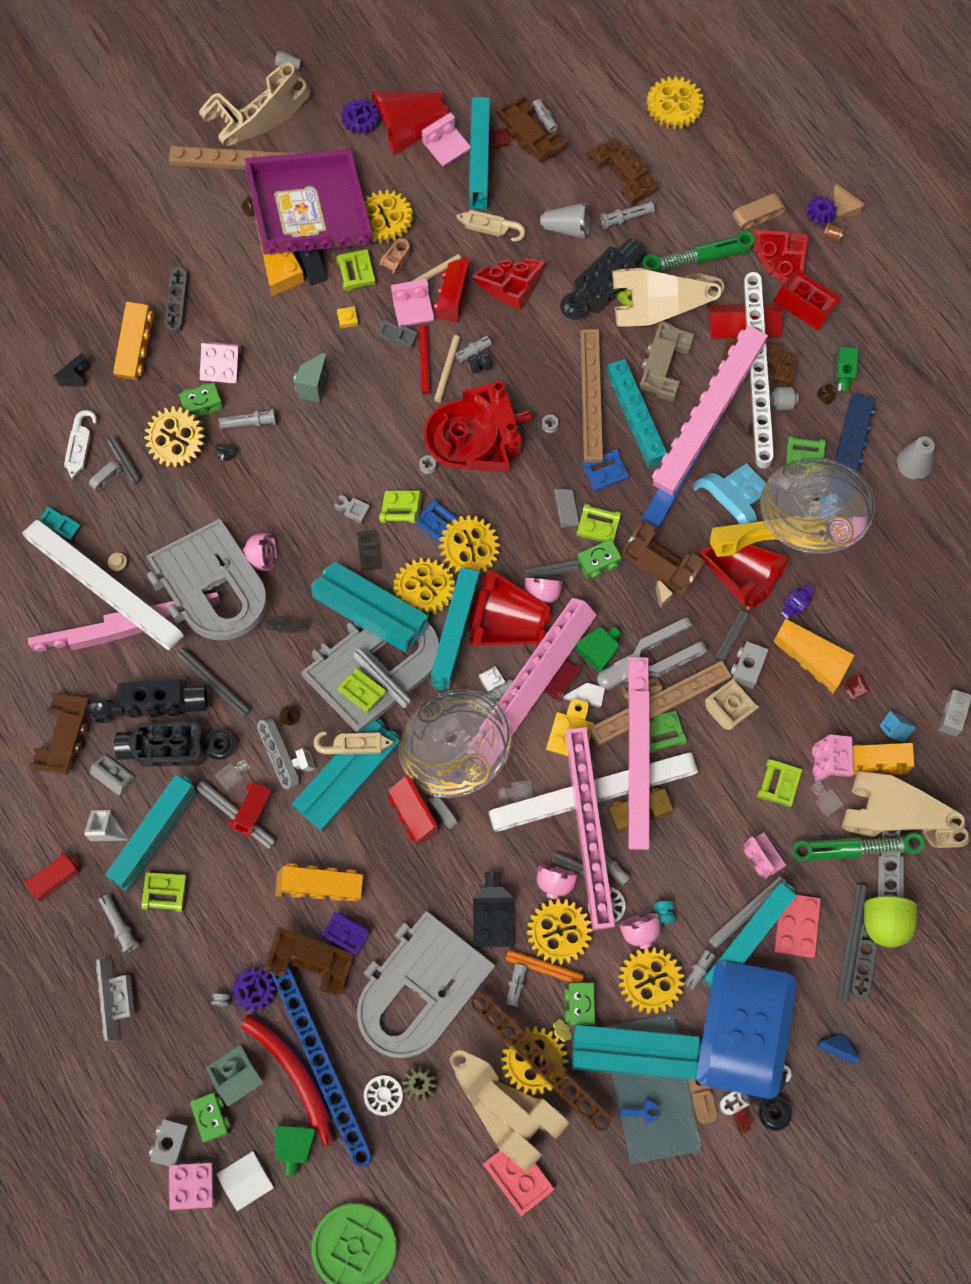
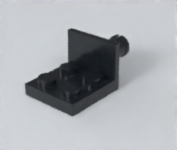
(493, 915)

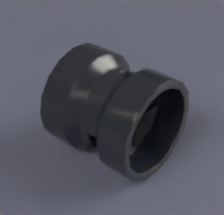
(479, 362)

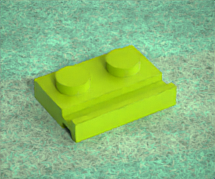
(361, 690)

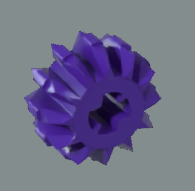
(821, 210)

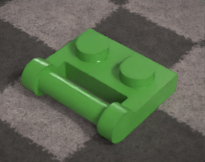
(793, 455)
(664, 725)

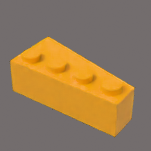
(282, 271)
(133, 340)
(814, 653)
(883, 759)
(319, 883)

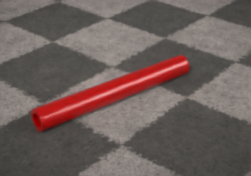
(424, 359)

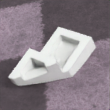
(589, 693)

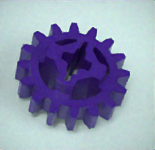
(360, 116)
(798, 601)
(244, 986)

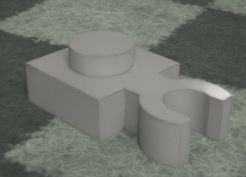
(354, 510)

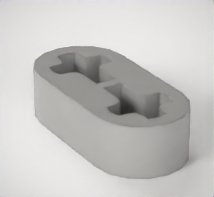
(105, 476)
(443, 812)

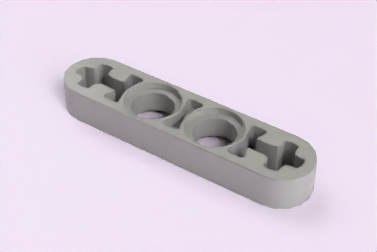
(285, 773)

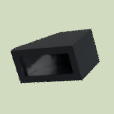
(312, 266)

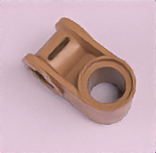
(395, 259)

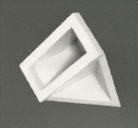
(104, 827)

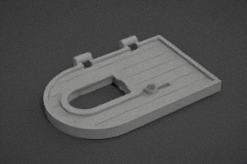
(192, 569)
(329, 674)
(427, 967)

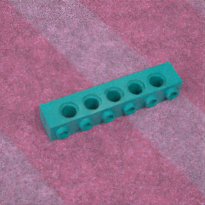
(636, 413)

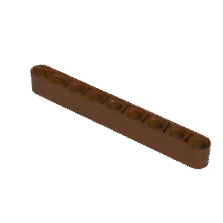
(543, 1072)

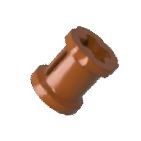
(833, 232)

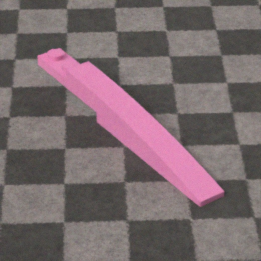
(114, 628)
(638, 754)

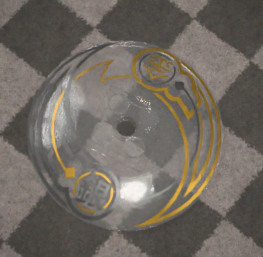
(813, 525)
(469, 761)

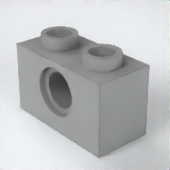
(754, 655)
(954, 713)
(173, 1155)

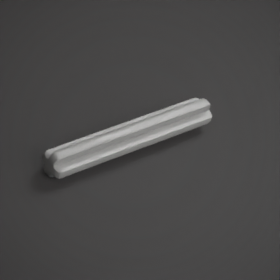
(382, 678)

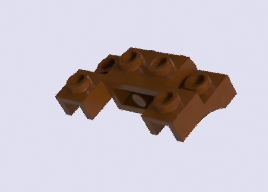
(526, 132)
(627, 167)
(778, 361)
(659, 562)
(66, 735)
(311, 956)

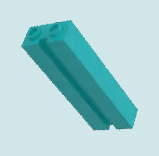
(479, 153)
(369, 606)
(454, 629)
(342, 781)
(152, 833)
(756, 927)
(635, 1053)

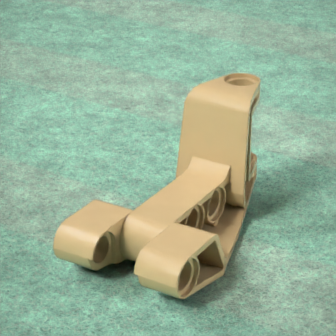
(263, 113)
(661, 295)
(902, 807)
(506, 1112)

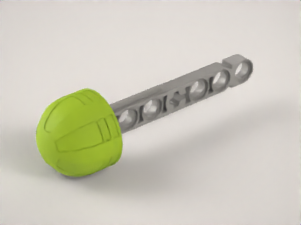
(889, 917)

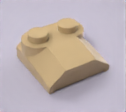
(730, 705)

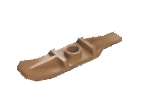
(703, 1102)

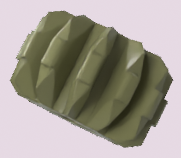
(412, 1082)

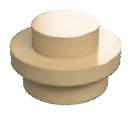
(117, 562)

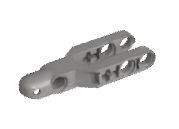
(618, 672)

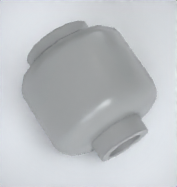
(784, 398)

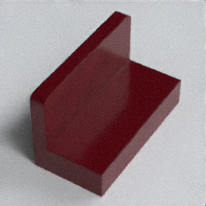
(562, 680)

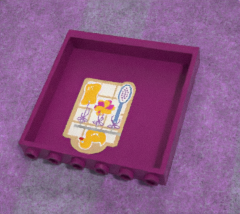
(307, 201)

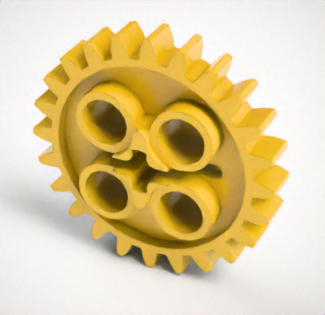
(675, 102)
(398, 209)
(182, 422)
(485, 542)
(424, 585)
(565, 949)
(643, 964)
(517, 1069)

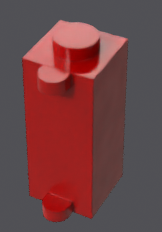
(251, 809)
(52, 877)

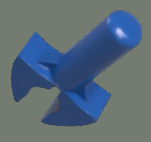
(641, 1111)

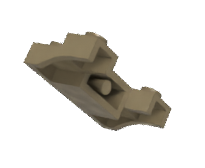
(660, 354)

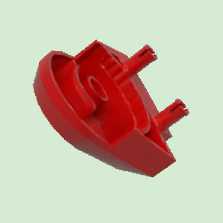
(485, 430)

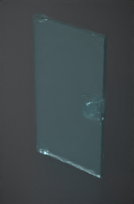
(676, 1127)

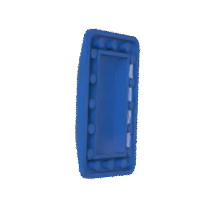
(746, 1029)

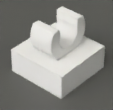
(491, 679)
(304, 760)

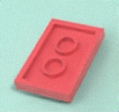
(798, 928)
(520, 1187)

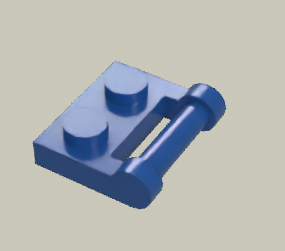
(607, 475)
(432, 523)

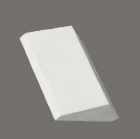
(245, 1181)

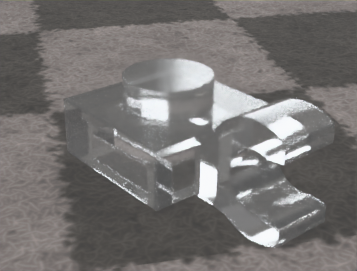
(230, 775)
(519, 791)
(827, 801)

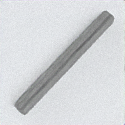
(232, 811)
(744, 914)

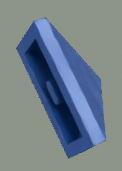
(839, 1047)

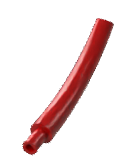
(298, 1073)

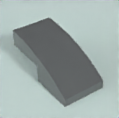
(396, 335)

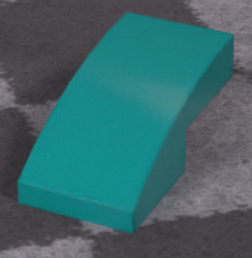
(59, 524)

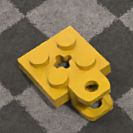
(571, 720)

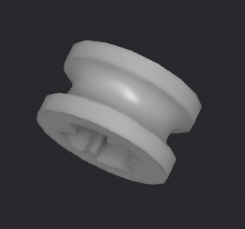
(545, 423)
(425, 459)
(221, 1000)

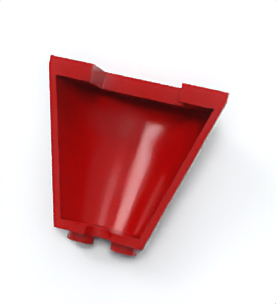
(408, 114)
(748, 573)
(506, 614)

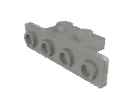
(115, 999)

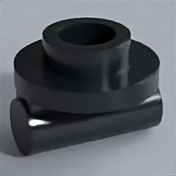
(224, 452)

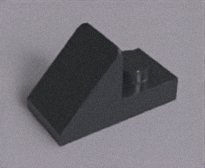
(70, 373)

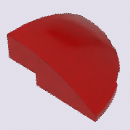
(781, 252)
(510, 280)

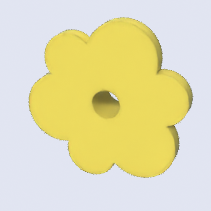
(562, 1030)

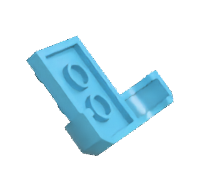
(735, 492)

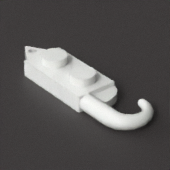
(78, 444)

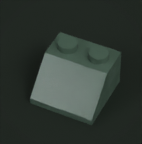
(312, 378)
(233, 1075)

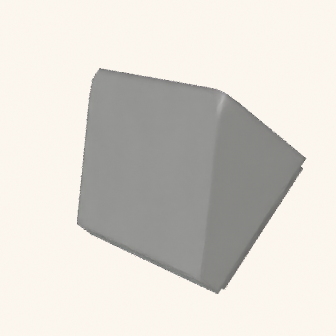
(566, 508)
(111, 774)

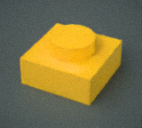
(347, 317)

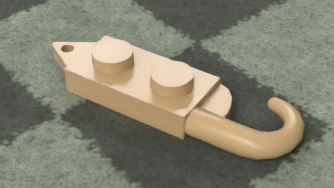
(490, 224)
(353, 744)

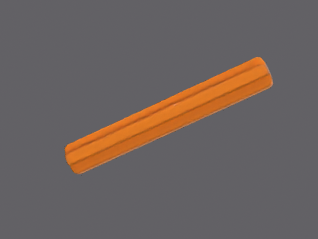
(544, 967)

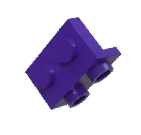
(346, 933)

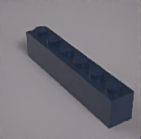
(854, 431)

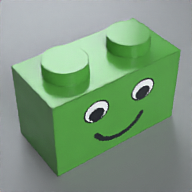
(201, 400)
(599, 559)
(581, 1004)
(210, 1117)

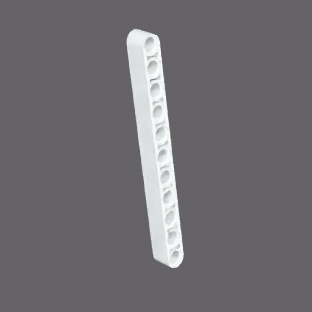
(761, 378)
(103, 585)
(605, 788)

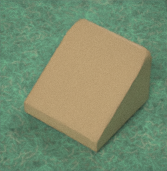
(663, 593)

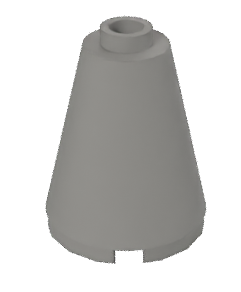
(568, 220)
(917, 458)

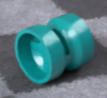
(664, 911)

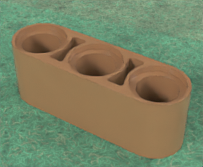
(759, 211)

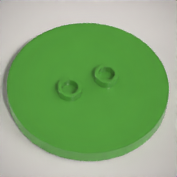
(354, 1245)

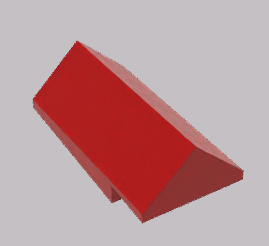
(731, 319)

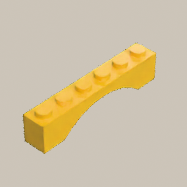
(732, 538)

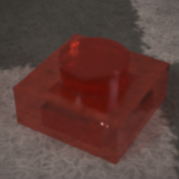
(499, 137)
(856, 687)
(742, 1121)

